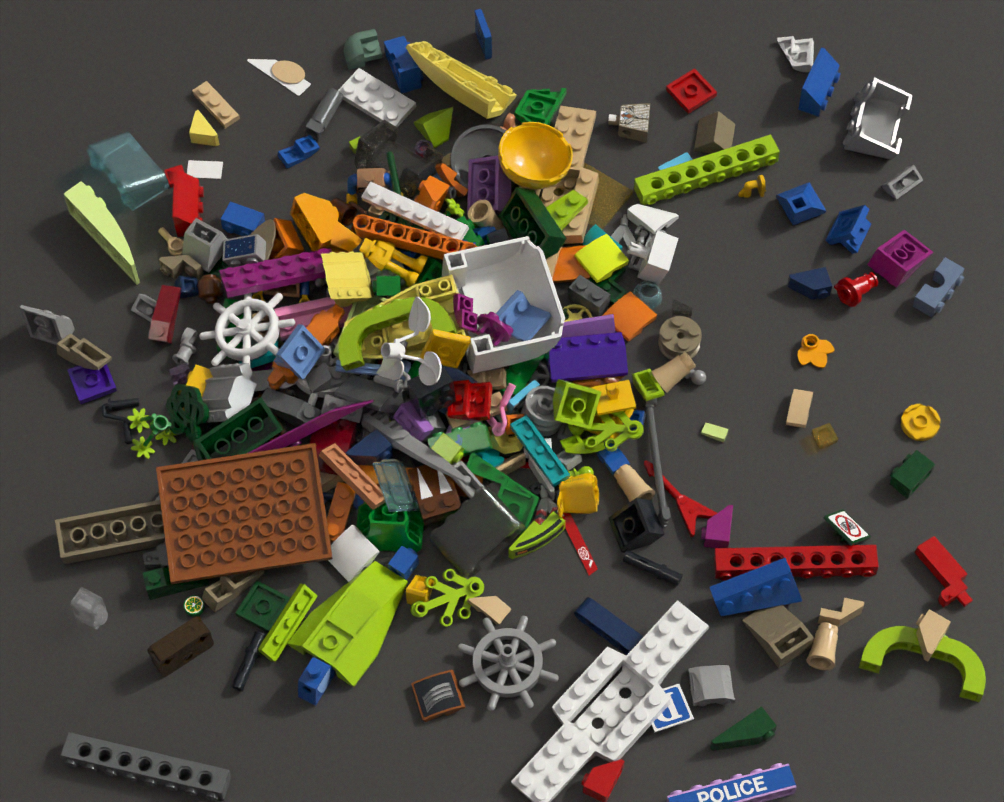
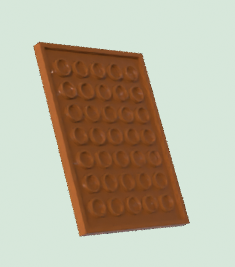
(243, 513)

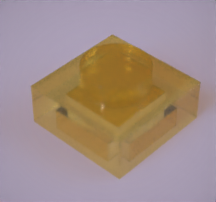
(824, 435)

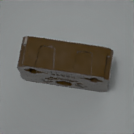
(180, 646)

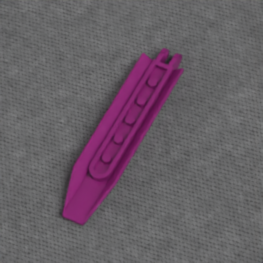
(293, 437)

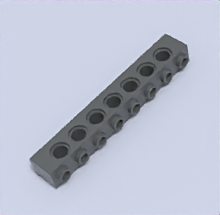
(77, 744)

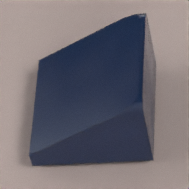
(188, 286)

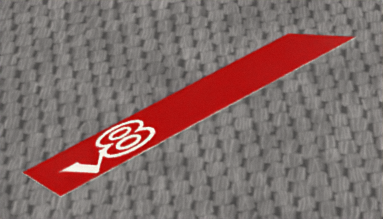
(579, 544)

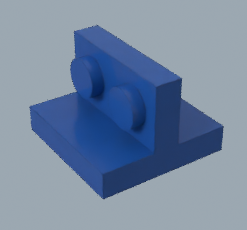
(850, 228)

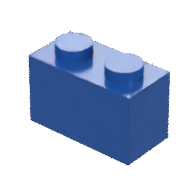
(241, 219)

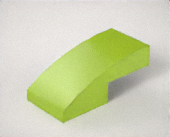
(578, 446)

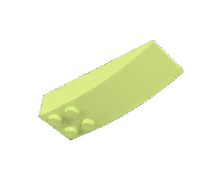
(101, 226)

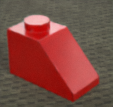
(602, 780)

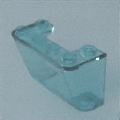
(129, 168)

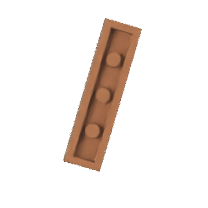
(353, 475)

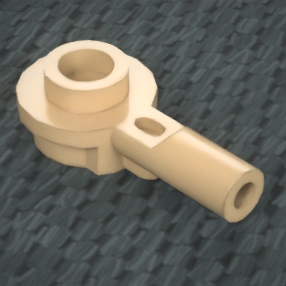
(175, 244)

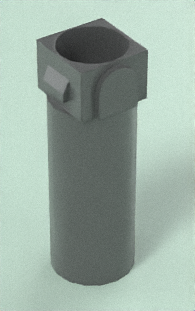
(323, 113)

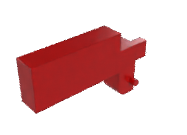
(946, 570)

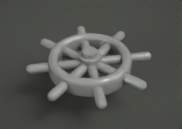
(507, 662)

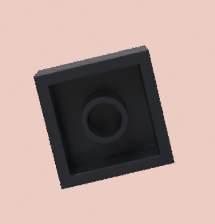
(431, 398)

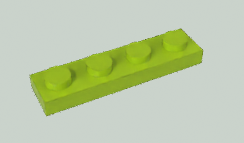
(287, 622)

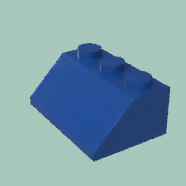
(819, 84)

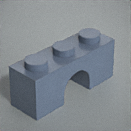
(930, 299)

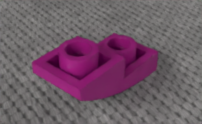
(464, 312)

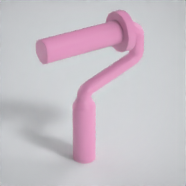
(499, 428)

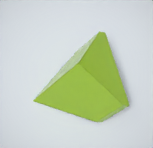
(436, 126)

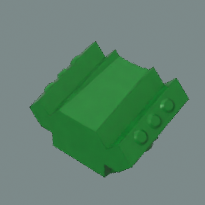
(390, 529)

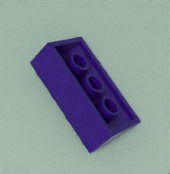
(587, 357)

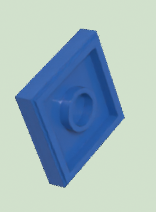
(483, 34)

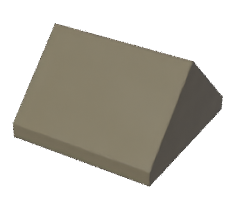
(714, 133)

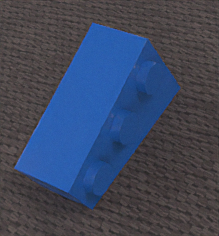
(404, 68)

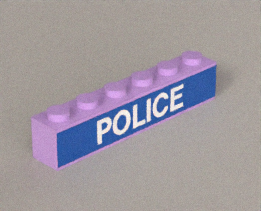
(753, 787)

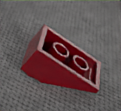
(339, 432)

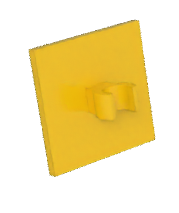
(615, 397)

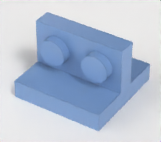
(299, 352)

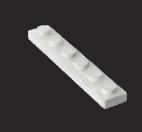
(414, 212)

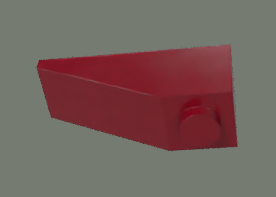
(165, 315)

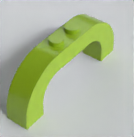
(381, 317)
(948, 650)

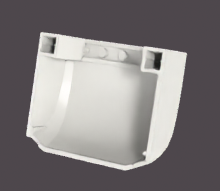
(491, 277)

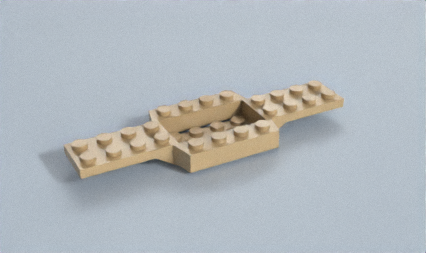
(576, 128)

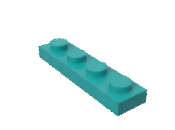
(539, 451)

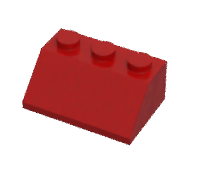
(186, 201)

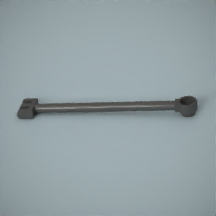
(664, 511)

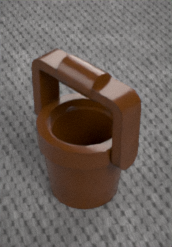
(347, 212)

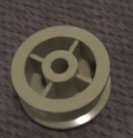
(679, 336)

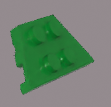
(539, 105)

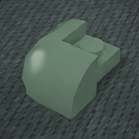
(361, 48)

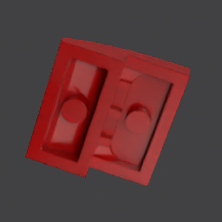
(472, 401)

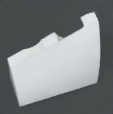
(651, 218)

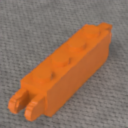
(324, 328)

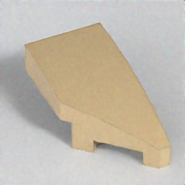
(496, 377)
(491, 606)

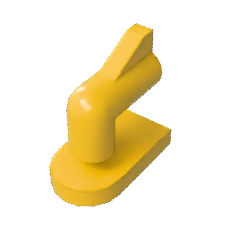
(748, 186)

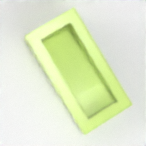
(715, 432)

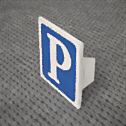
(676, 713)

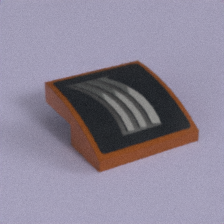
(438, 695)

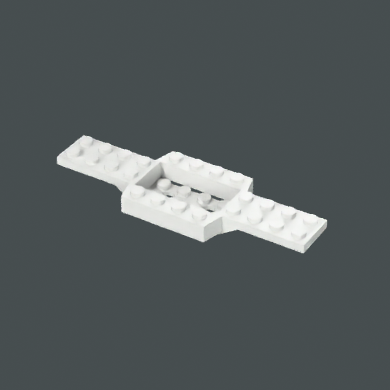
(623, 718)

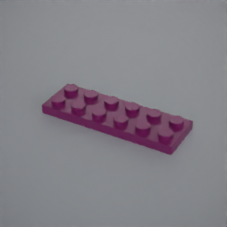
(273, 273)

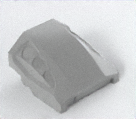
(711, 685)

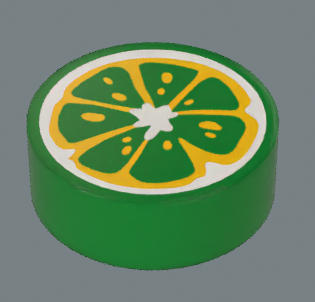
(194, 606)

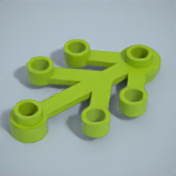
(608, 428)
(451, 596)

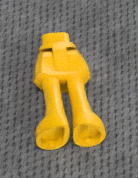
(382, 252)

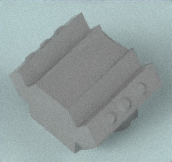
(228, 390)

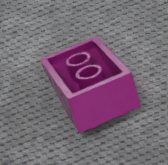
(899, 258)

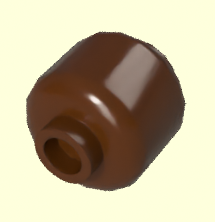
(210, 288)

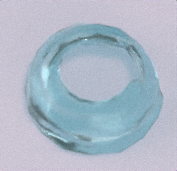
(651, 302)

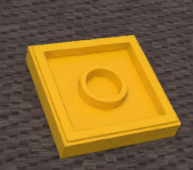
(448, 347)

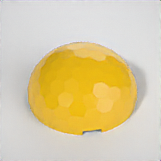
(534, 155)

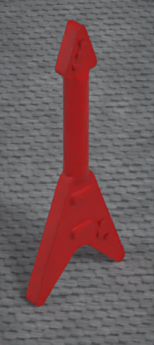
(688, 507)

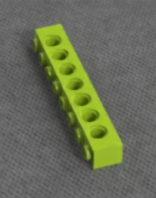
(753, 153)

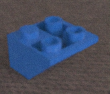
(801, 203)

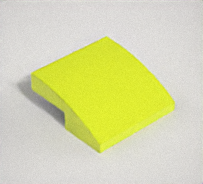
(601, 258)

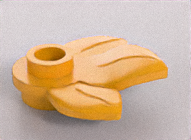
(815, 354)

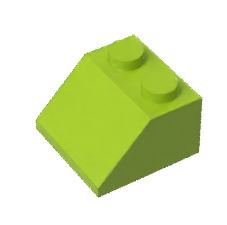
(575, 403)

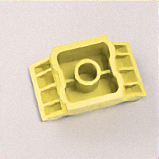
(347, 277)

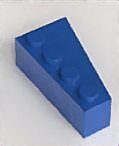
(757, 589)

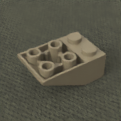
(779, 633)

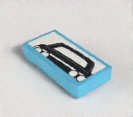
(518, 400)

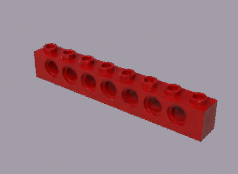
(804, 555)

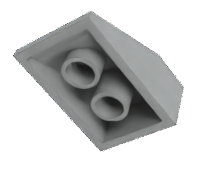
(46, 325)

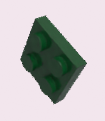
(262, 606)

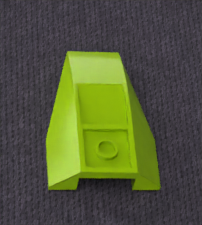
(352, 622)

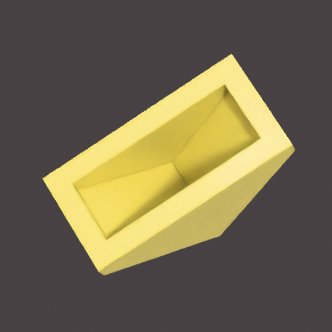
(202, 132)

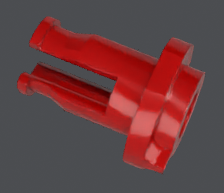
(851, 291)

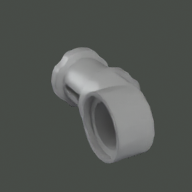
(186, 346)

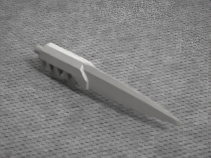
(406, 443)

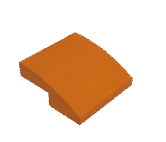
(568, 266)
(630, 315)

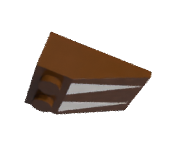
(434, 494)

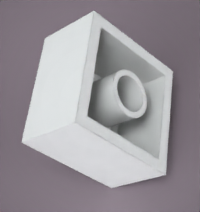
(656, 256)

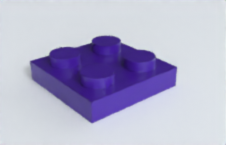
(91, 383)

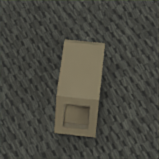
(175, 265)

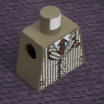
(632, 121)

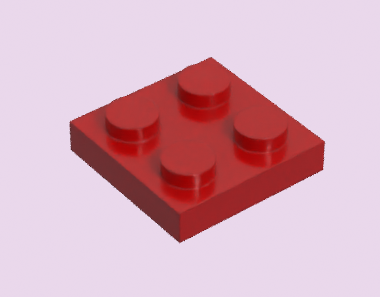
(691, 91)

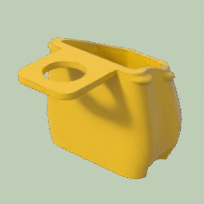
(578, 495)

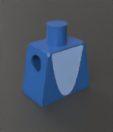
(316, 678)

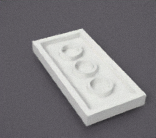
(376, 98)

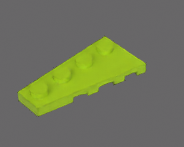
(567, 208)

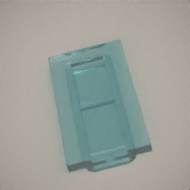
(395, 485)

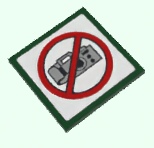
(846, 527)

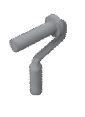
(398, 385)

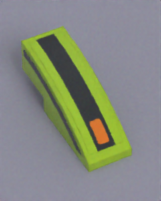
(537, 536)

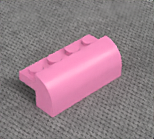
(304, 312)

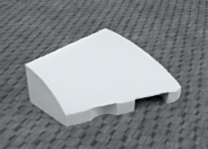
(798, 52)

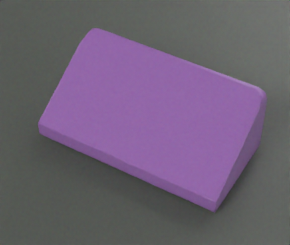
(412, 422)

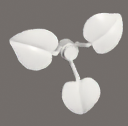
(392, 353)

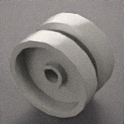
(539, 409)

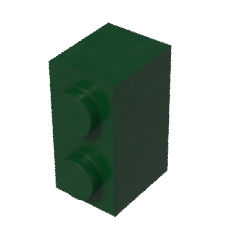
(911, 474)

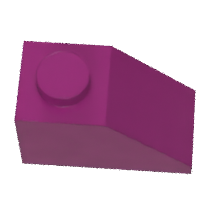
(718, 529)

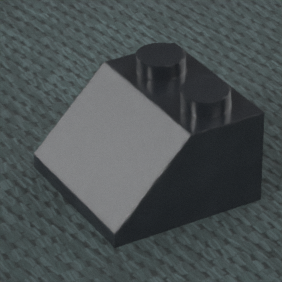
(636, 525)

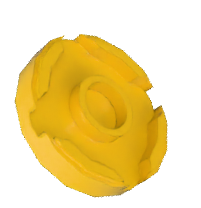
(920, 422)

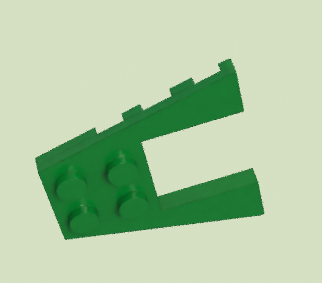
(514, 496)

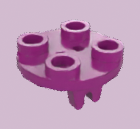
(494, 327)

